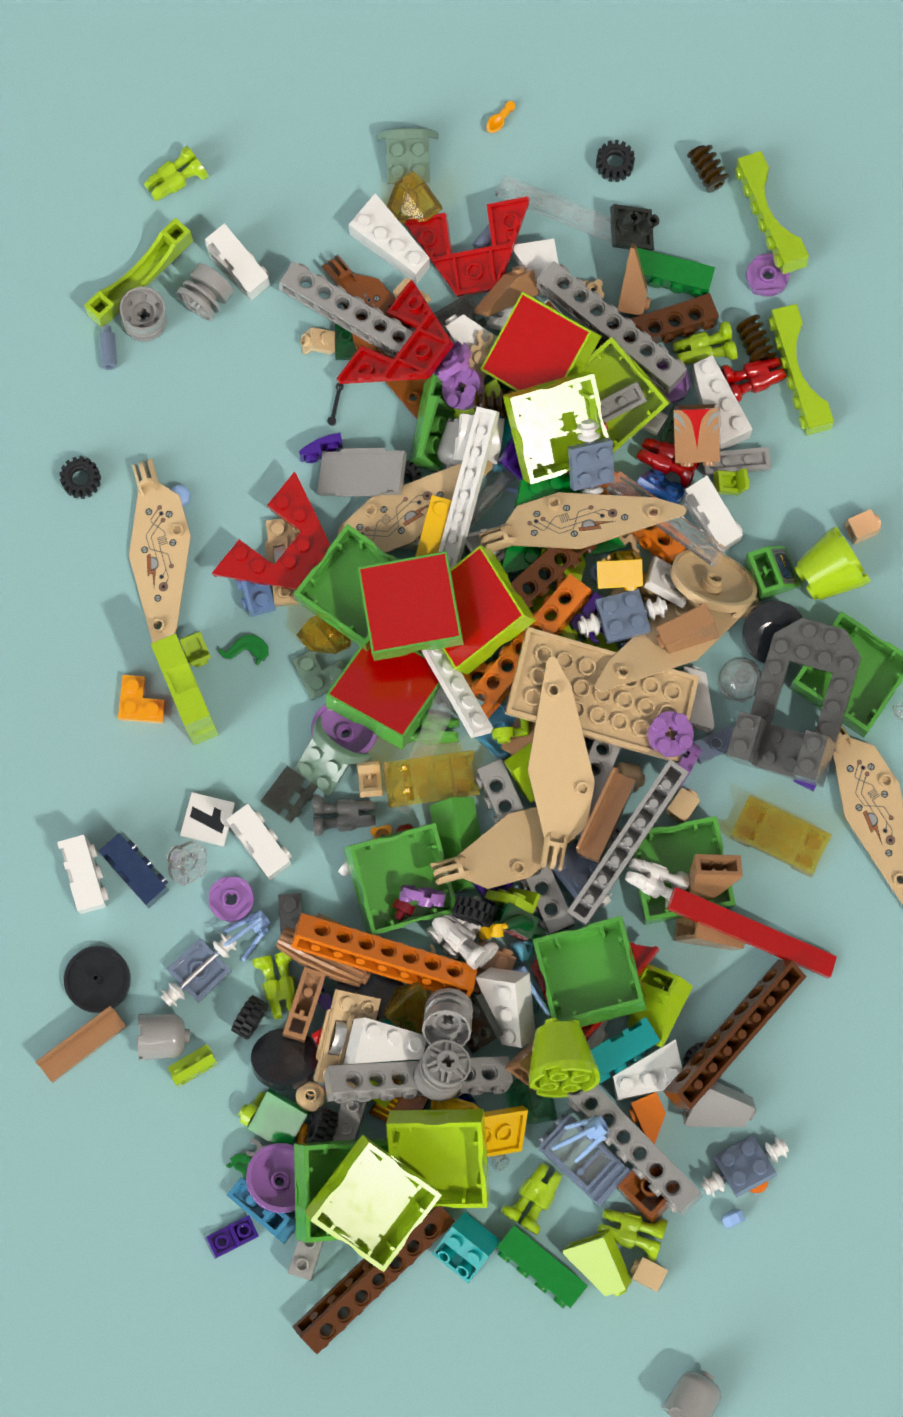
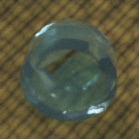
(536, 1007)

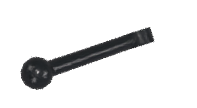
(332, 420)

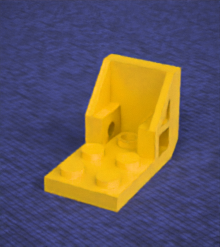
(503, 1127)

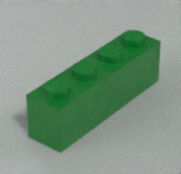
(675, 273)
(542, 1267)

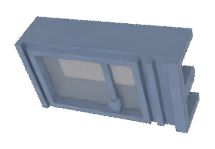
(594, 1174)

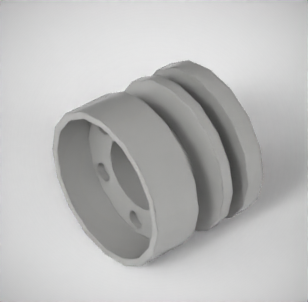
(205, 291)
(142, 302)
(448, 1016)
(442, 1070)

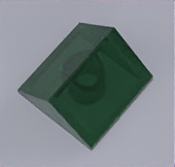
(539, 1108)

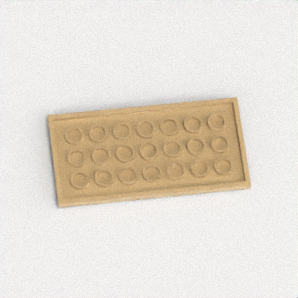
(611, 716)

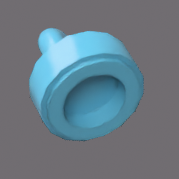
(520, 950)

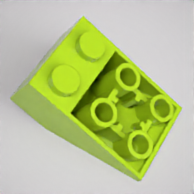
(664, 998)

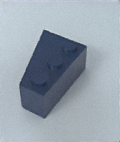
(134, 870)

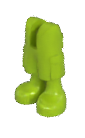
(169, 180)
(700, 347)
(274, 989)
(539, 1193)
(627, 1230)

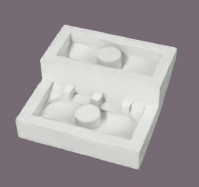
(465, 425)

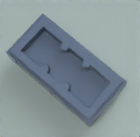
(714, 744)

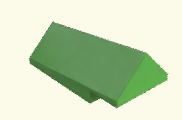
(430, 426)
(457, 830)

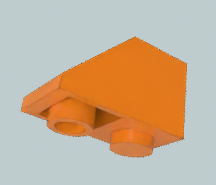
(648, 1114)

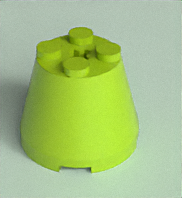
(831, 567)
(561, 1060)

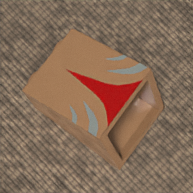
(697, 434)

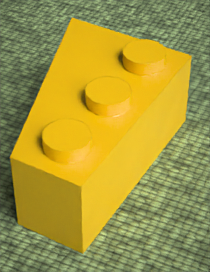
(620, 570)

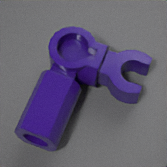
(587, 609)

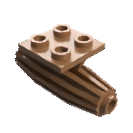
(332, 969)

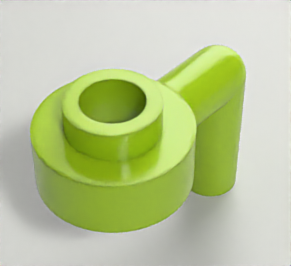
(505, 734)
(248, 1111)

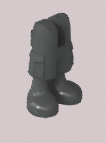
(347, 811)

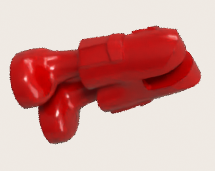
(756, 373)
(663, 460)

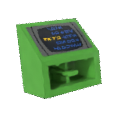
(772, 571)

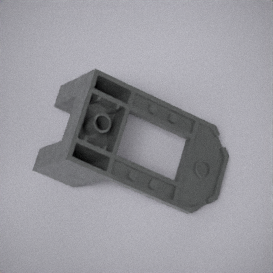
(787, 751)

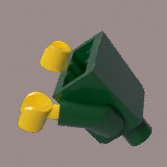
(513, 922)

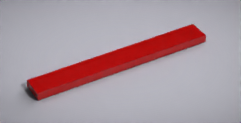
(751, 932)

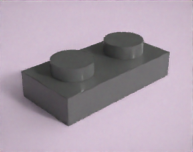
(289, 910)

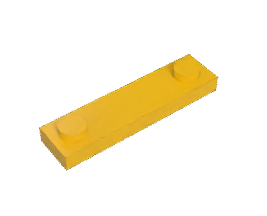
(433, 526)

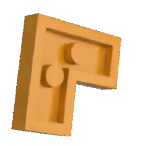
(134, 705)

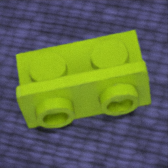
(520, 898)
(192, 1065)

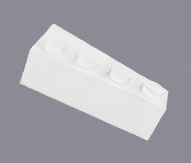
(388, 239)
(713, 389)

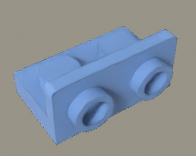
(257, 598)

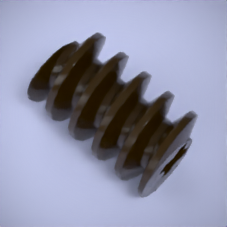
(707, 167)
(753, 340)
(491, 403)

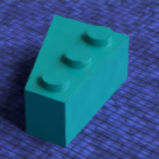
(623, 1048)

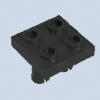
(632, 226)
(484, 1025)

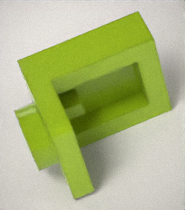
(731, 482)
(195, 649)

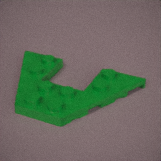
(520, 557)

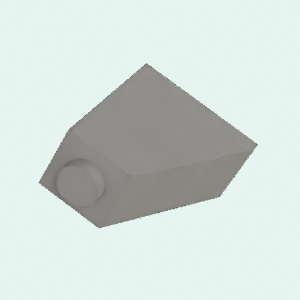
(721, 1108)

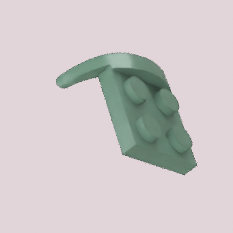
(407, 152)
(326, 761)

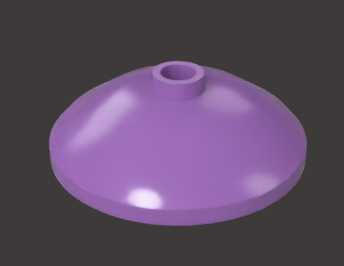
(360, 738)
(267, 1166)

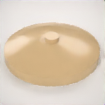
(723, 588)

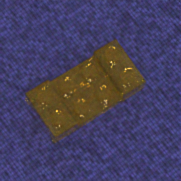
(429, 778)
(780, 836)

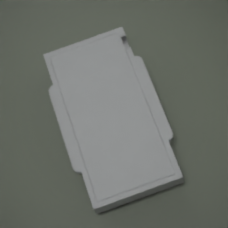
(362, 472)

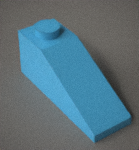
(276, 1223)

